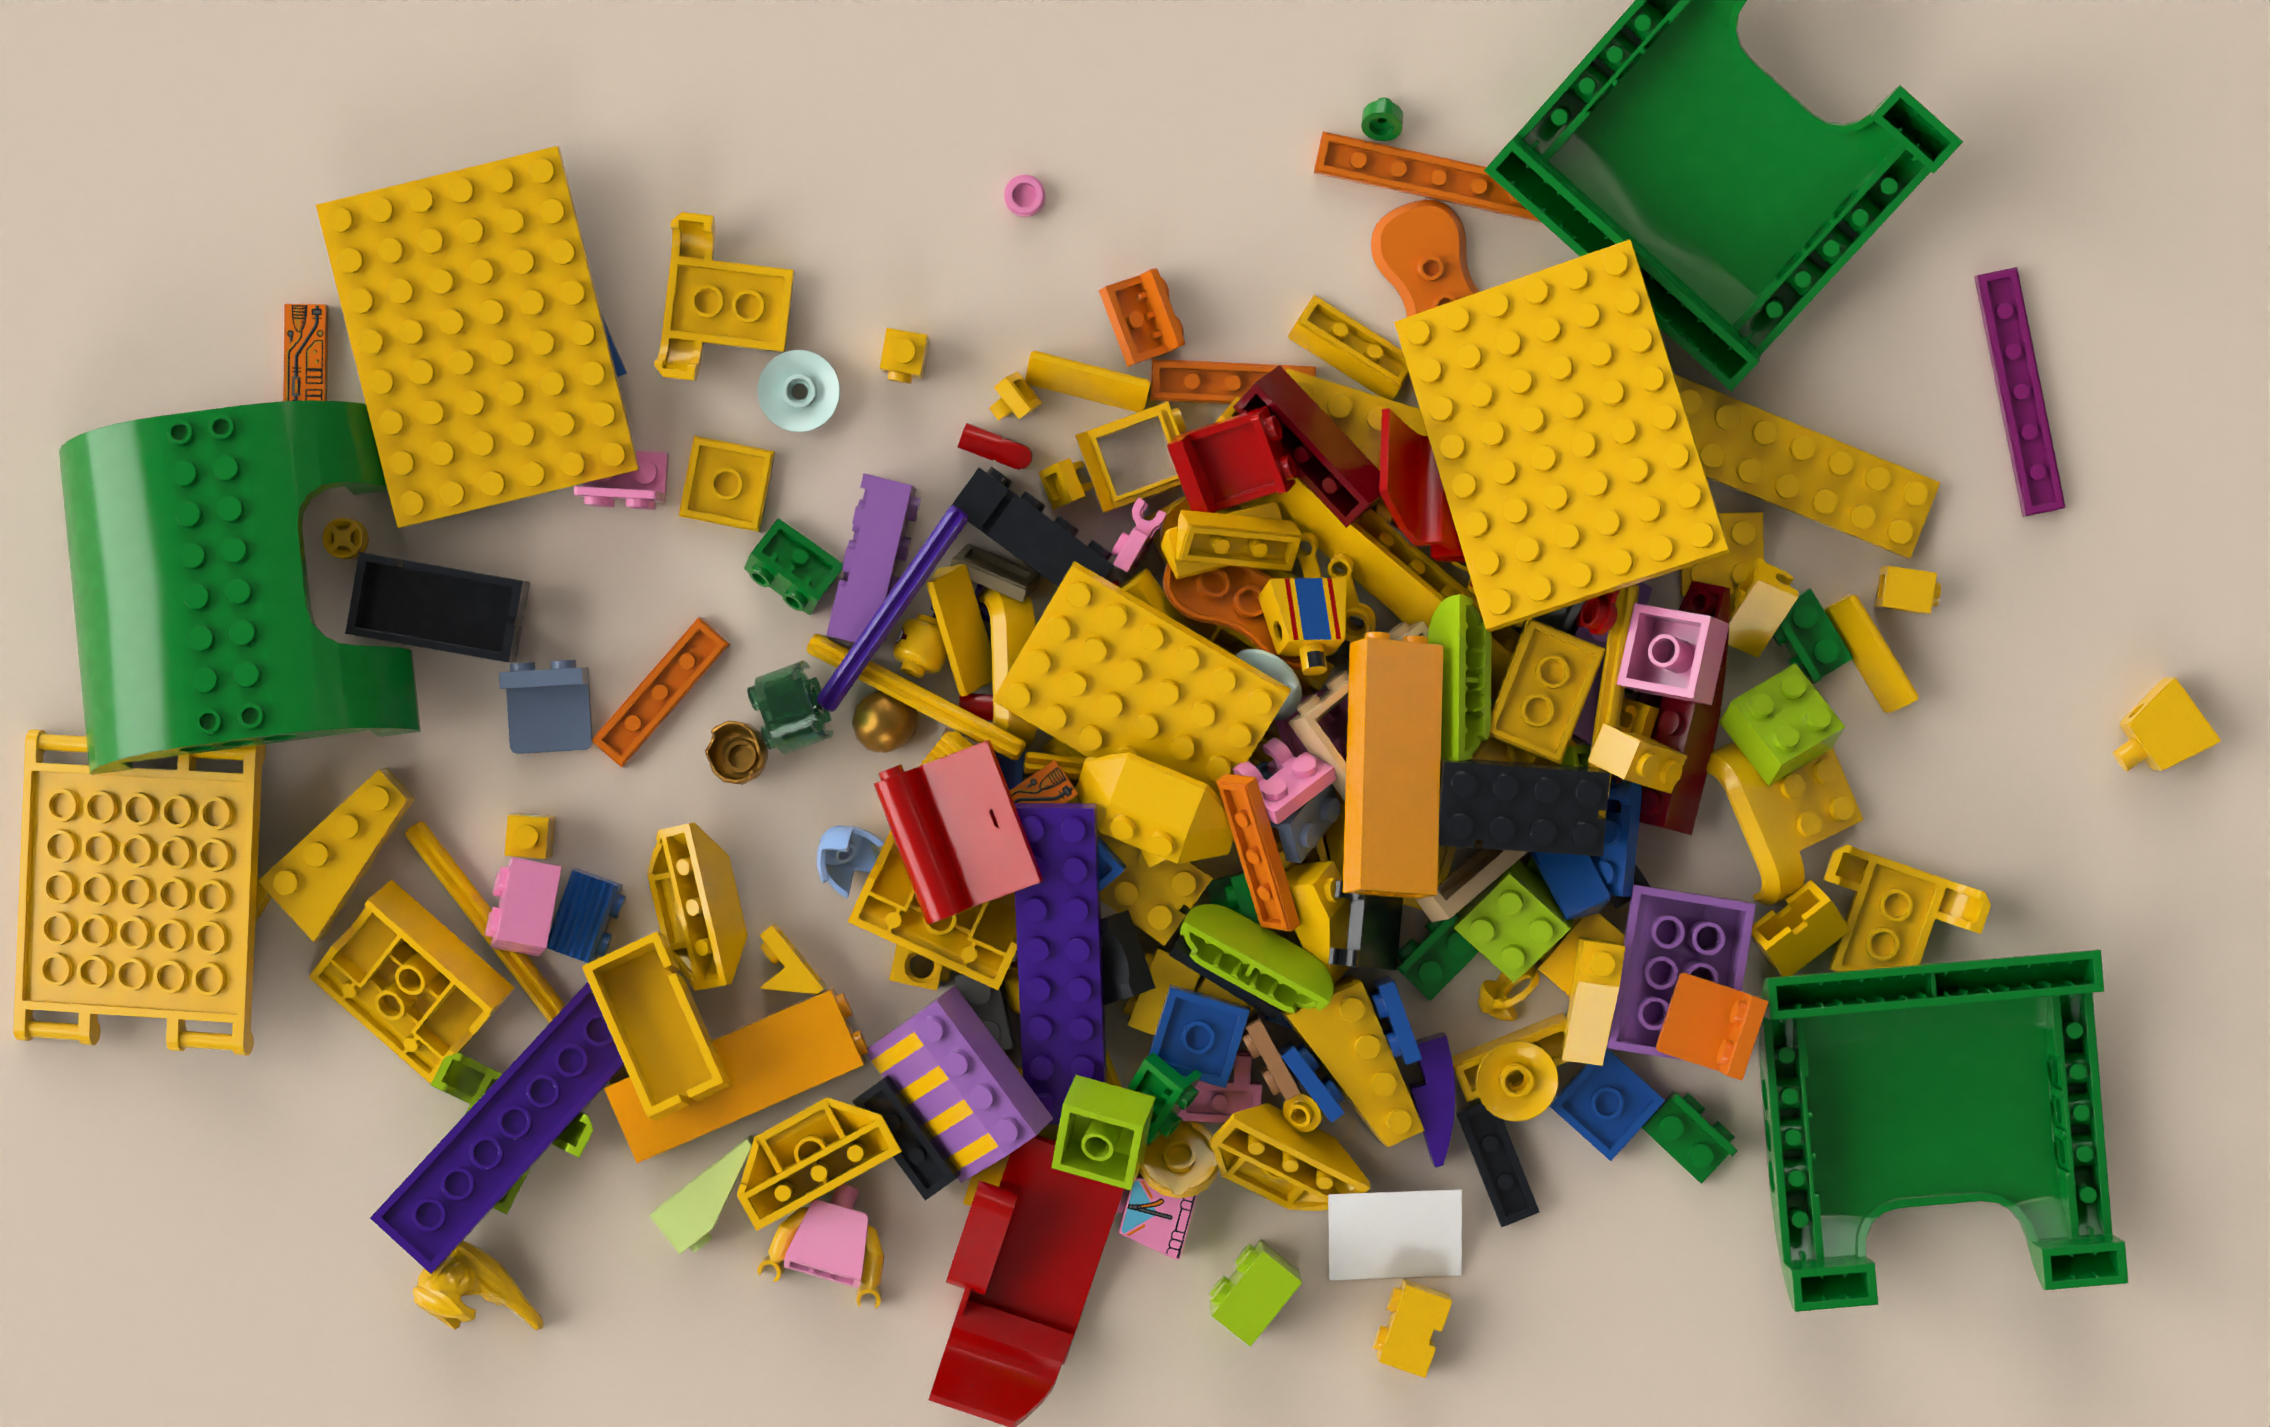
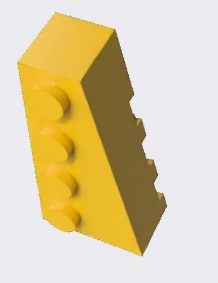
(328, 864)
(1359, 1060)

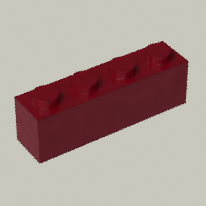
(1320, 449)

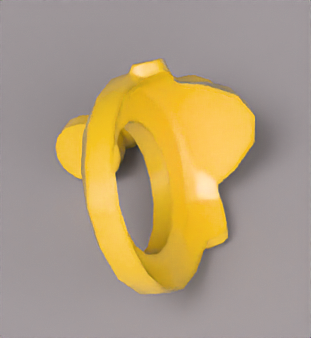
(1494, 995)

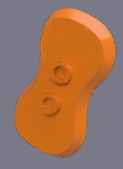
(1423, 255)
(1226, 599)

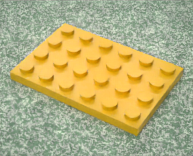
(1135, 681)

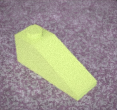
(698, 1205)

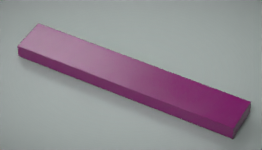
(2019, 392)

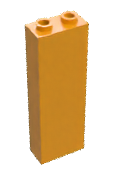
(1393, 767)
(765, 1066)

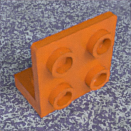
(1711, 1025)

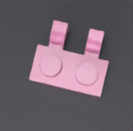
(1131, 548)
(1293, 780)
(1217, 1103)

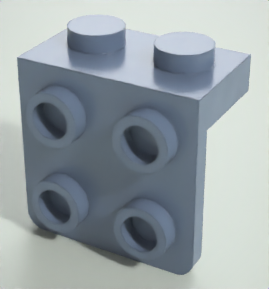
(548, 707)
(1307, 824)

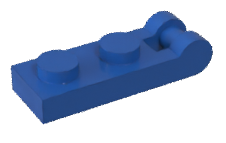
(1620, 839)

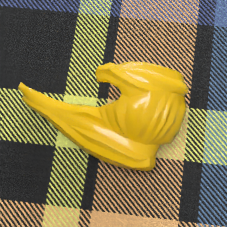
(466, 1273)

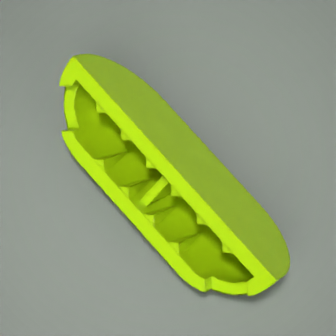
(1465, 676)
(1256, 959)

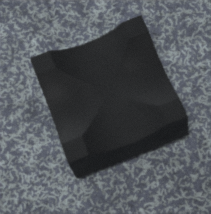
(1123, 959)

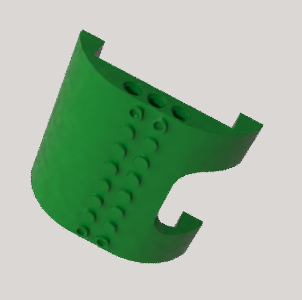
(1713, 176)
(200, 583)
(1935, 1095)

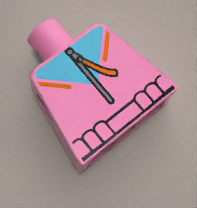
(1155, 1218)

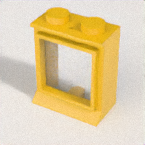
(1132, 456)

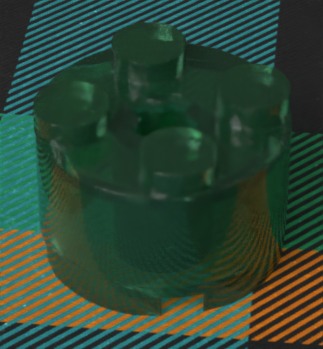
(790, 708)

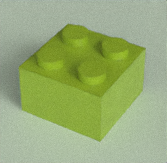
(1782, 724)
(1513, 921)
(1103, 1132)
(1254, 1291)

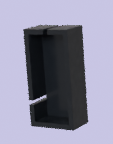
(1025, 530)
(437, 607)
(1523, 806)

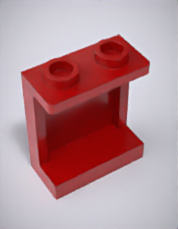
(1232, 461)

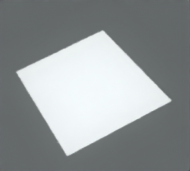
(1395, 1234)

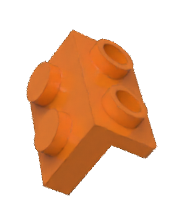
(1143, 317)

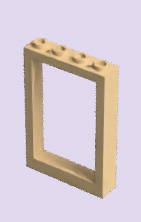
(1467, 879)

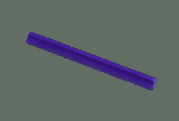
(892, 608)

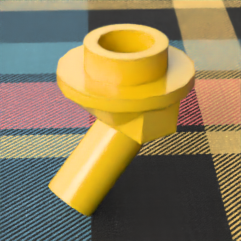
(1302, 1112)

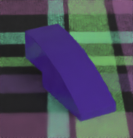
(1435, 1095)

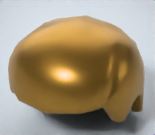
(883, 722)
(736, 752)

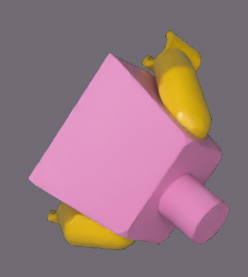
(830, 1244)

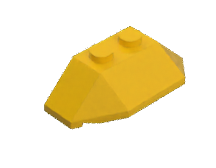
(1155, 808)
(697, 905)
(811, 1157)
(1282, 1163)

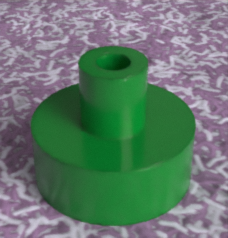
(1382, 120)

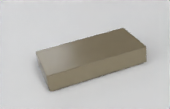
(997, 572)

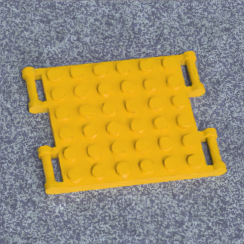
(137, 895)

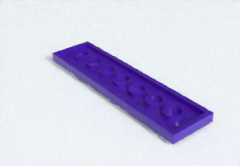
(1061, 953)
(502, 1134)

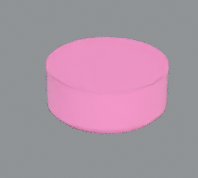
(1024, 195)

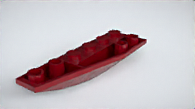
(1686, 728)

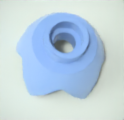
(843, 852)

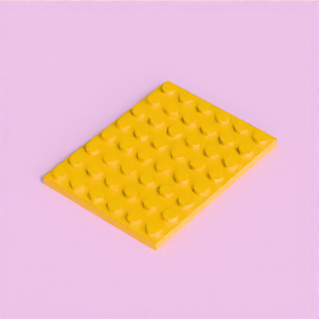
(478, 336)
(1561, 437)

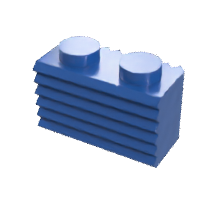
(585, 916)

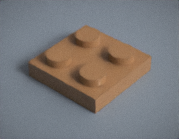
(1276, 1071)

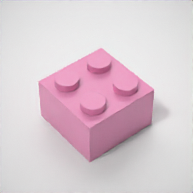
(1673, 654)
(524, 906)

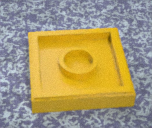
(726, 483)

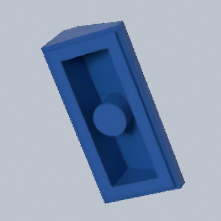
(1573, 883)

